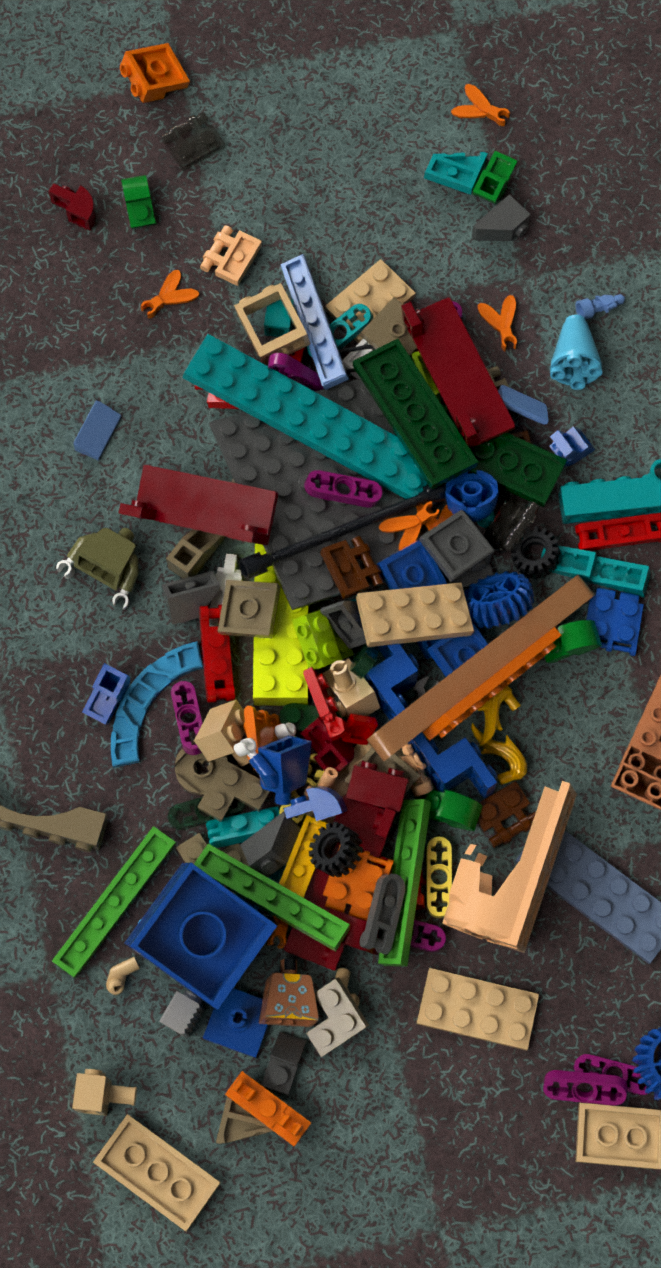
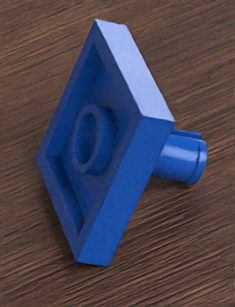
(455, 651)
(237, 1024)

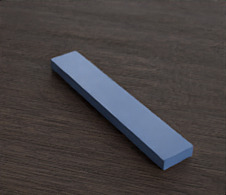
(314, 319)

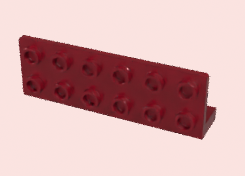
(458, 371)
(204, 504)
(373, 828)

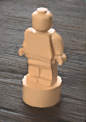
(423, 784)

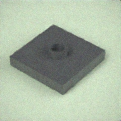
(456, 545)

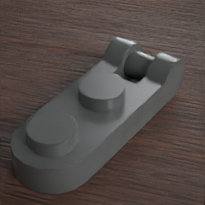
(384, 913)

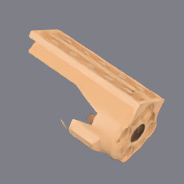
(512, 912)

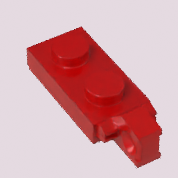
(325, 705)

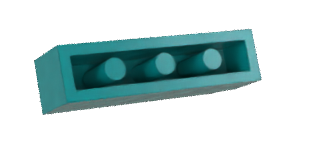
(611, 498)

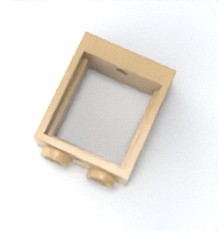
(284, 344)

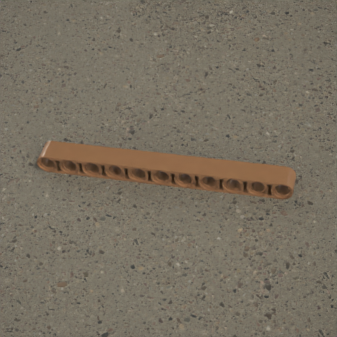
(479, 668)

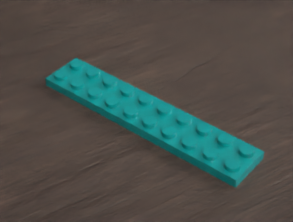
(304, 416)

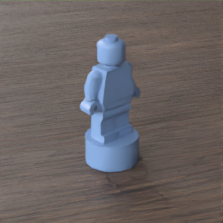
(588, 308)

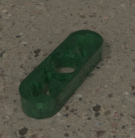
(364, 660)
(189, 823)

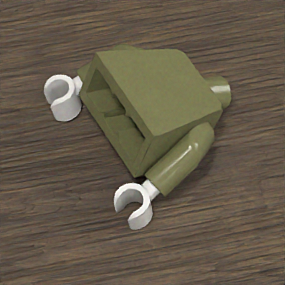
(106, 558)

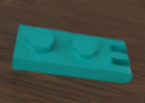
(238, 827)

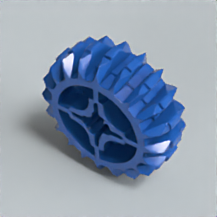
(499, 599)
(648, 1069)

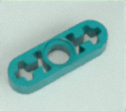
(359, 326)

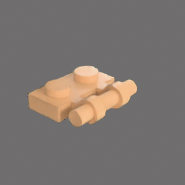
(237, 258)

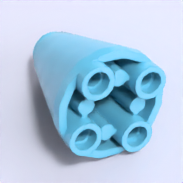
(575, 355)

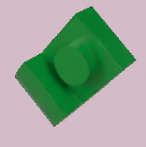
(495, 178)
(138, 201)
(575, 639)
(454, 809)

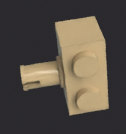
(349, 691)
(221, 731)
(96, 1091)

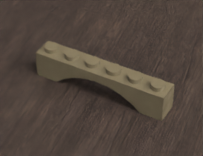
(193, 552)
(76, 826)

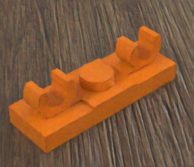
(268, 1108)

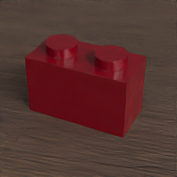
(378, 786)

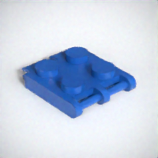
(616, 619)

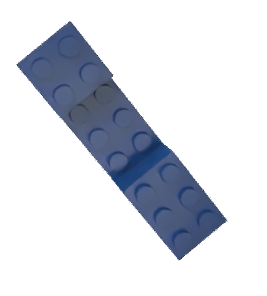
(453, 765)

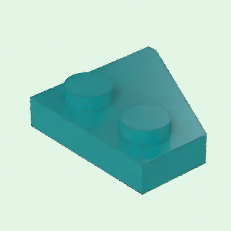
(456, 170)

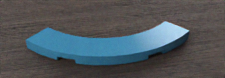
(142, 694)

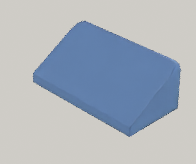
(524, 405)
(96, 430)

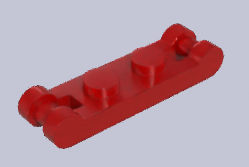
(619, 532)
(215, 657)

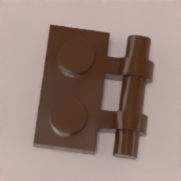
(345, 569)
(500, 807)

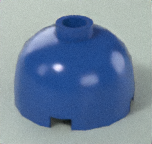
(472, 493)

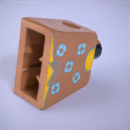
(289, 998)

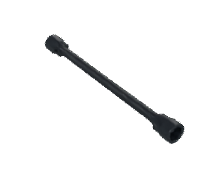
(257, 564)

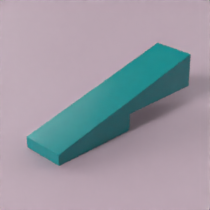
(603, 571)

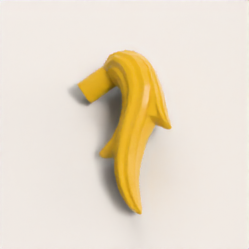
(491, 712)
(507, 751)

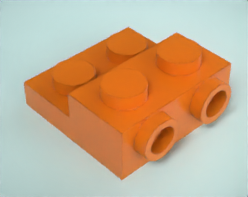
(153, 72)

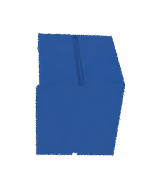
(200, 934)

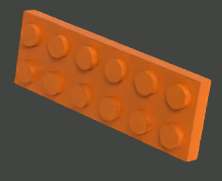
(493, 685)

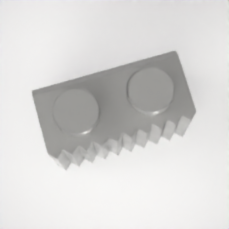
(183, 1013)

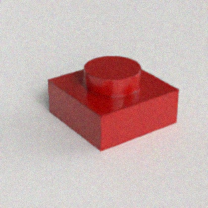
(359, 729)

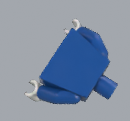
(281, 763)

